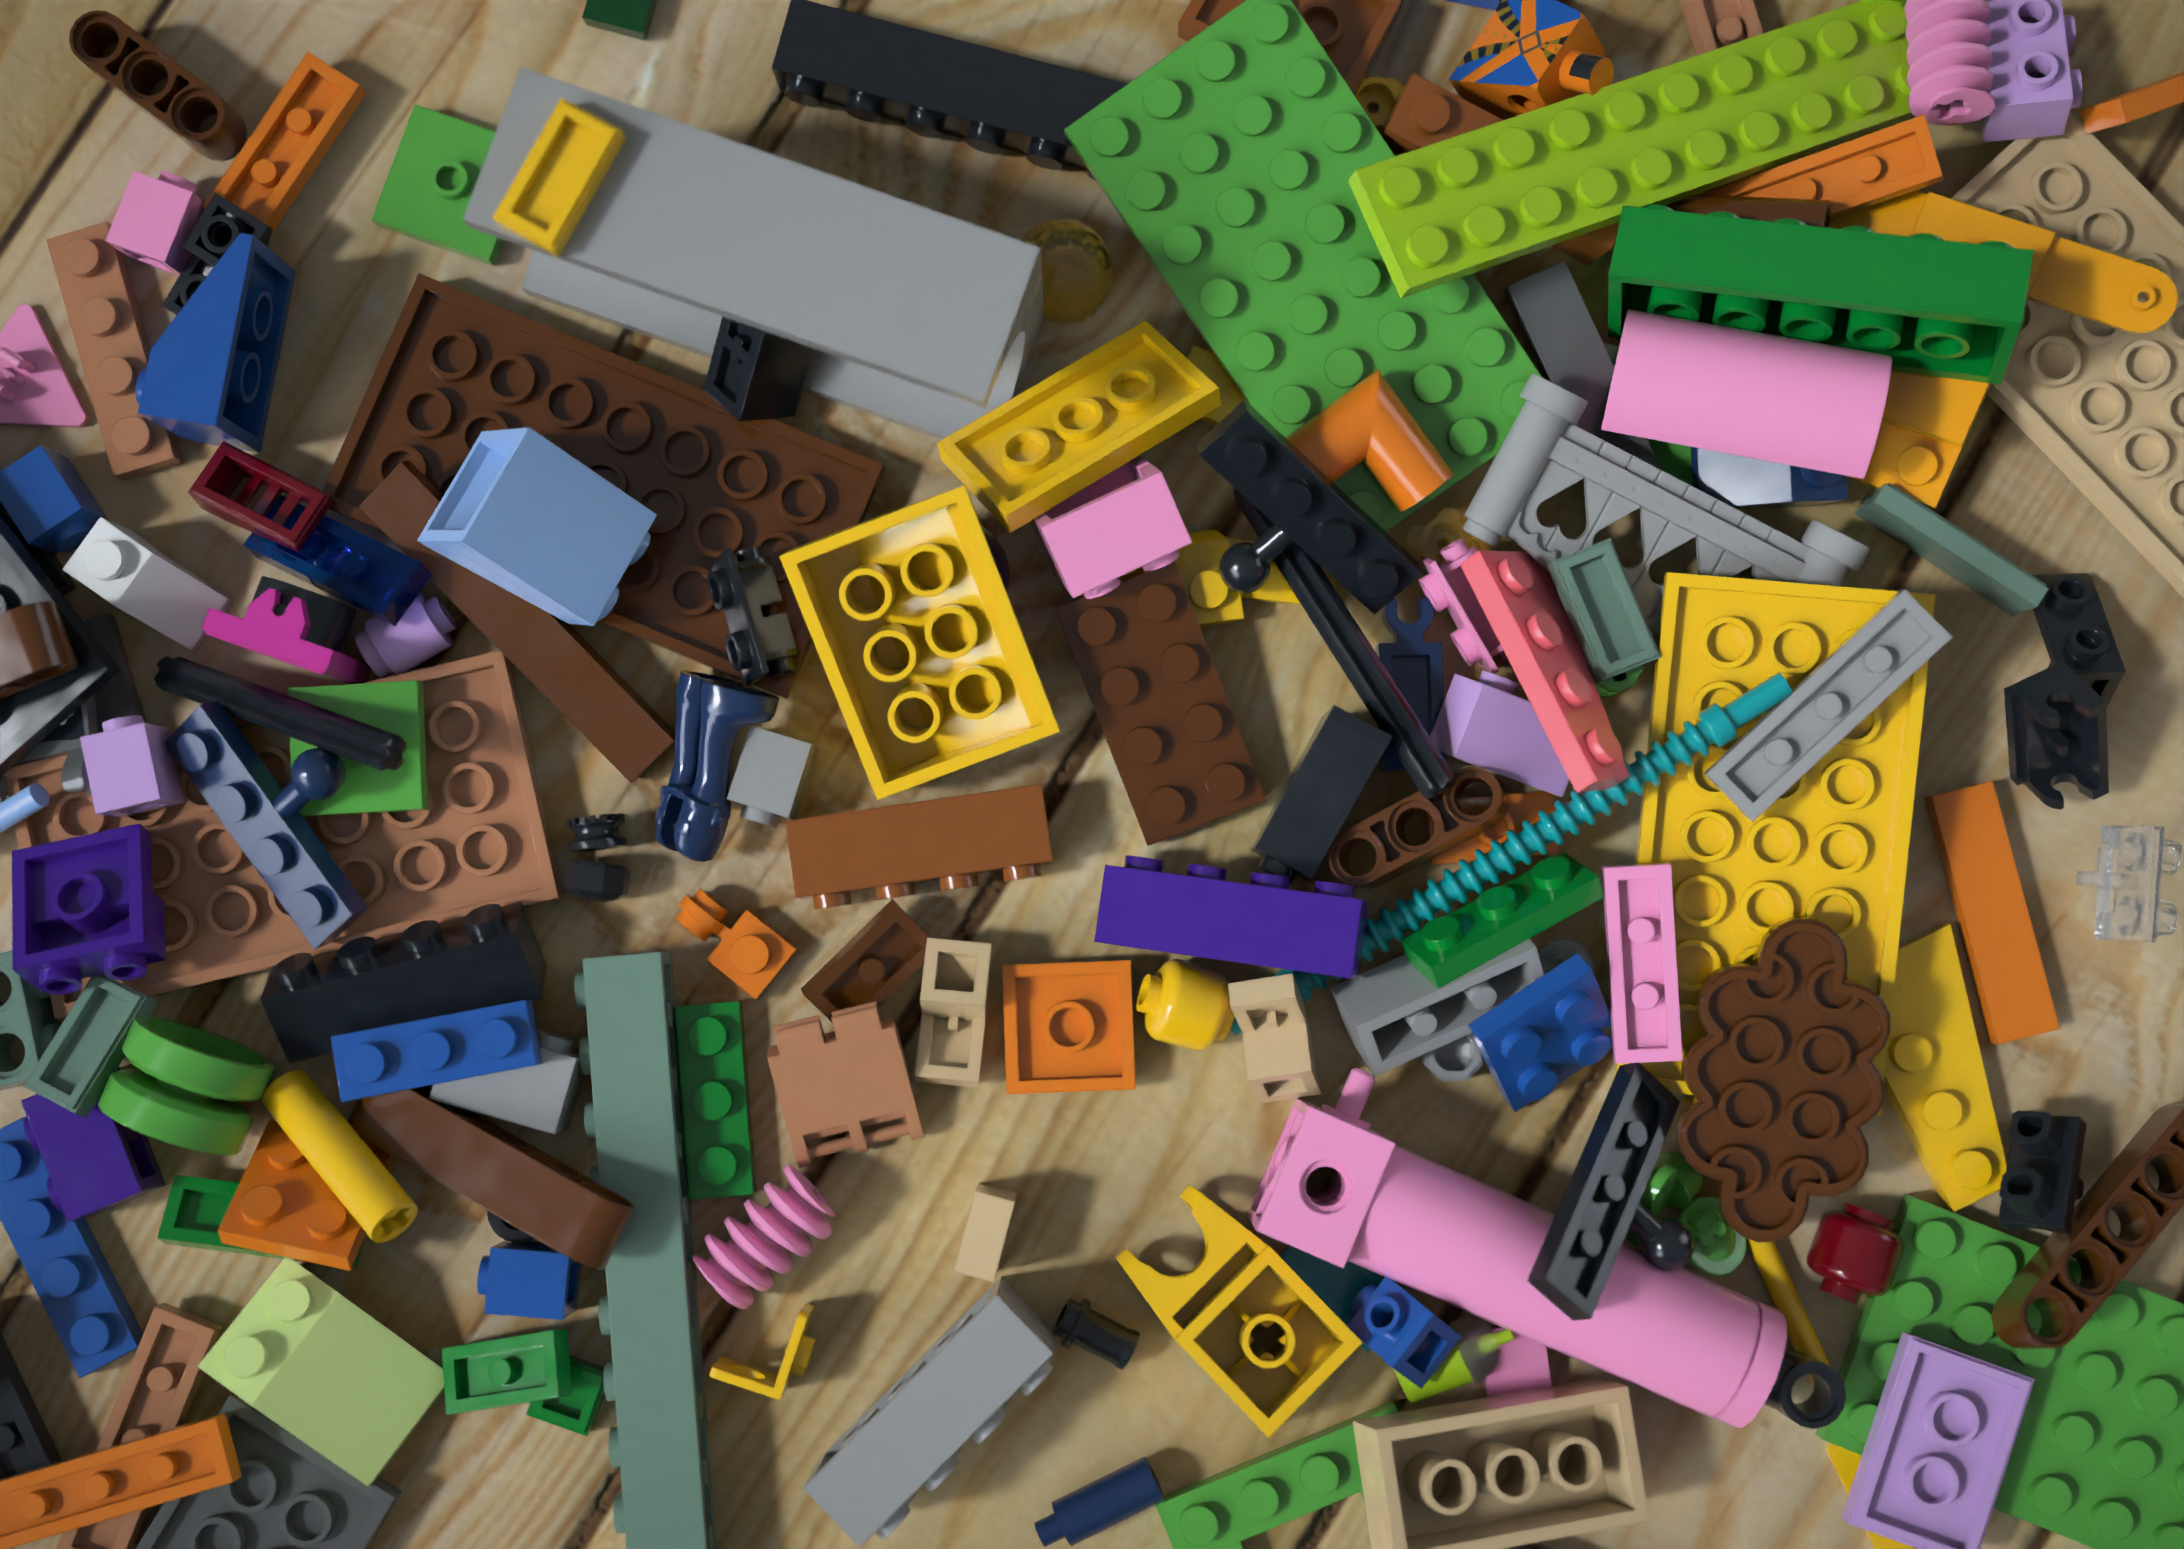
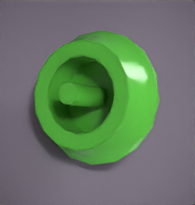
(1716, 1244)

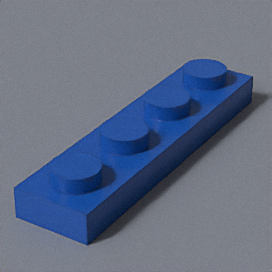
(62, 1261)

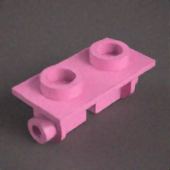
(1450, 589)

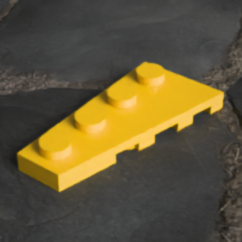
(1939, 1073)

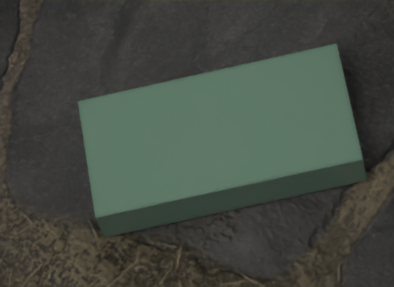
(1603, 610)
(88, 1045)

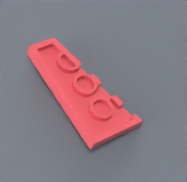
(1549, 664)

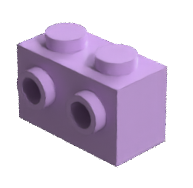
(2031, 70)
(1497, 732)

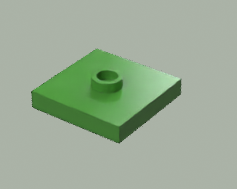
(434, 185)
(366, 790)

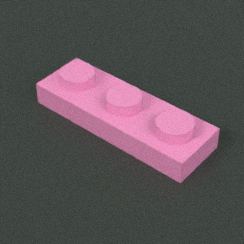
(1642, 963)

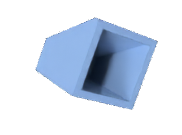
(539, 525)

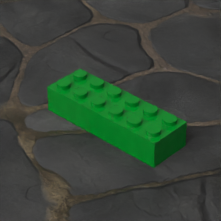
(1911, 297)

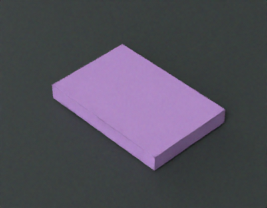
(1937, 1447)

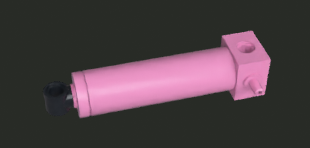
(1478, 1250)

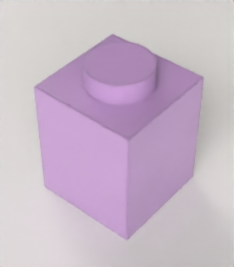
(131, 768)

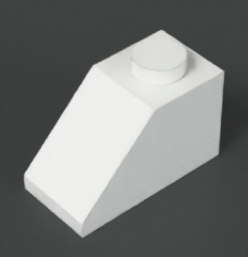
(145, 582)

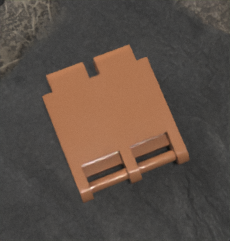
(842, 1082)

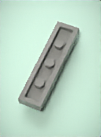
(1827, 704)

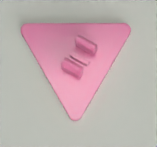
(32, 377)

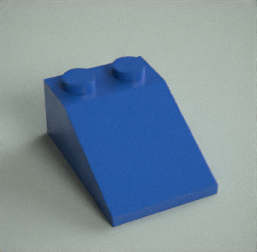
(221, 353)

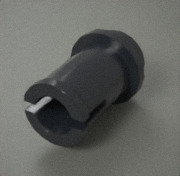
(1095, 1333)

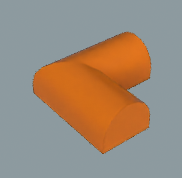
(1378, 429)

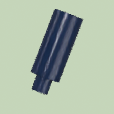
(1101, 1504)

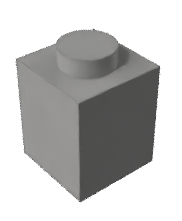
(771, 776)

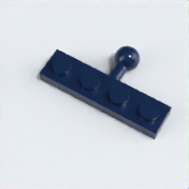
(268, 818)

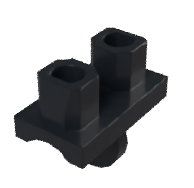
(2042, 1172)

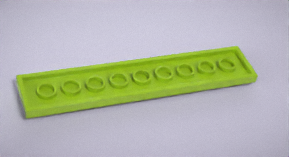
(1635, 144)

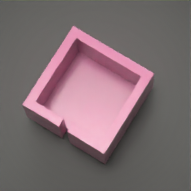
(1112, 530)

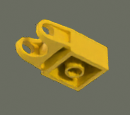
(1230, 1293)

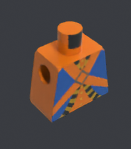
(1531, 59)

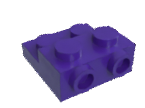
(86, 910)

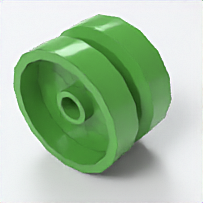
(186, 1086)

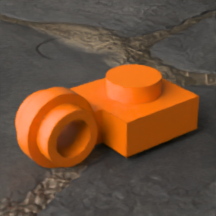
(749, 951)

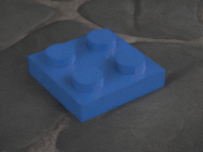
(1545, 1032)

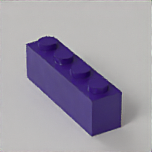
(1232, 920)

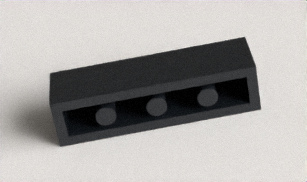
(404, 978)

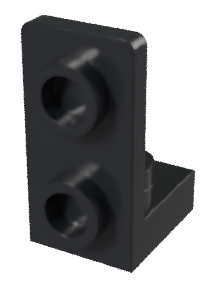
(2079, 631)

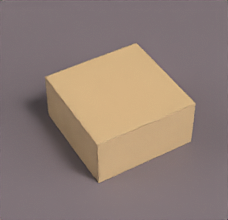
(985, 1232)

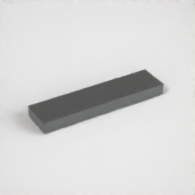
(1570, 348)

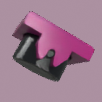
(293, 628)

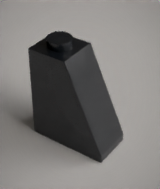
(1319, 794)

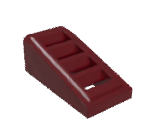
(225, 473)

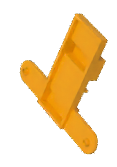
(1932, 415)

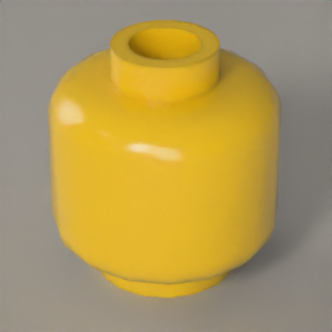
(1186, 1005)

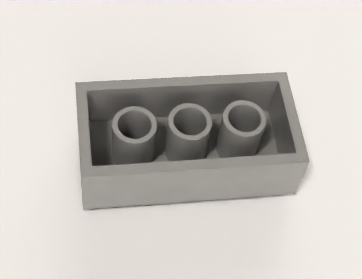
(931, 1412)

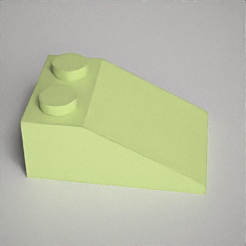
(325, 1371)

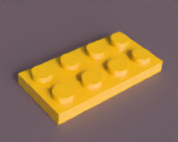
(1078, 425)

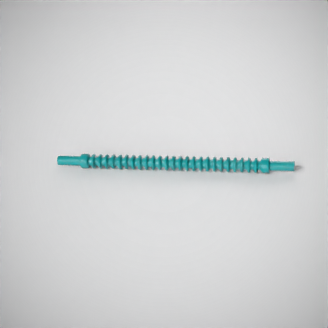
(1715, 726)

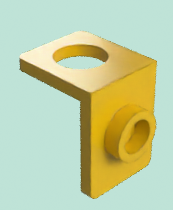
(764, 1382)

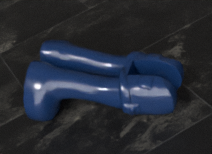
(695, 801)

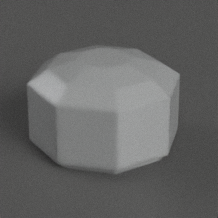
(1454, 1060)

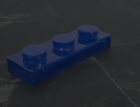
(347, 566)

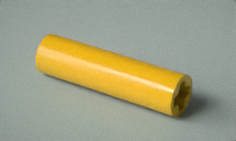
(339, 1156)

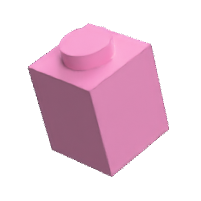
(156, 220)

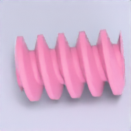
(1949, 60)
(766, 1239)

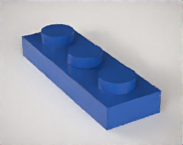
(436, 1050)

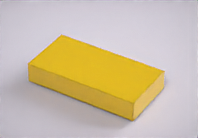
(559, 177)

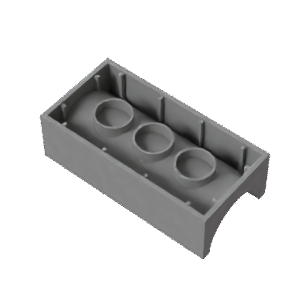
(688, 227)

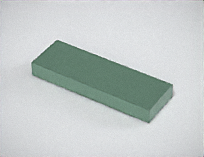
(1951, 549)

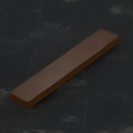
(535, 641)

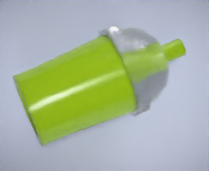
(1469, 1361)

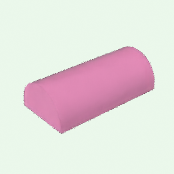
(1747, 393)

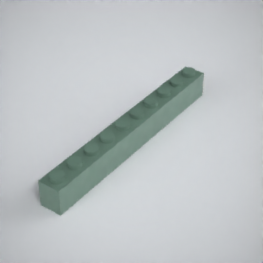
(651, 1274)

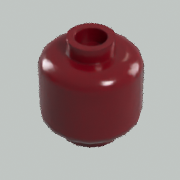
(1855, 1253)

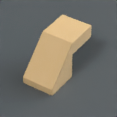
(953, 1012)
(1275, 1038)

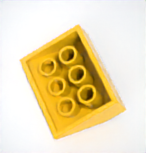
(920, 642)

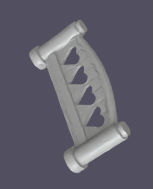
(1551, 453)

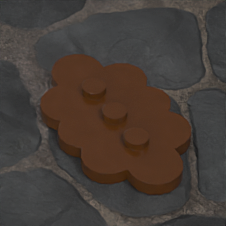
(1783, 1079)

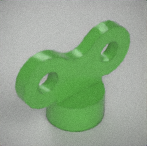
(1671, 1185)

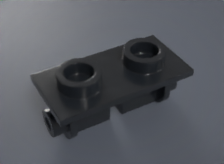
(741, 592)

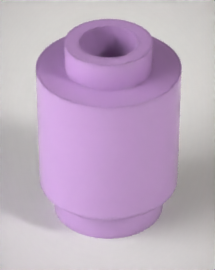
(411, 642)

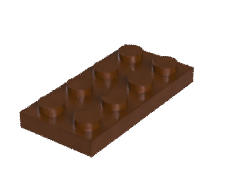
(1161, 704)

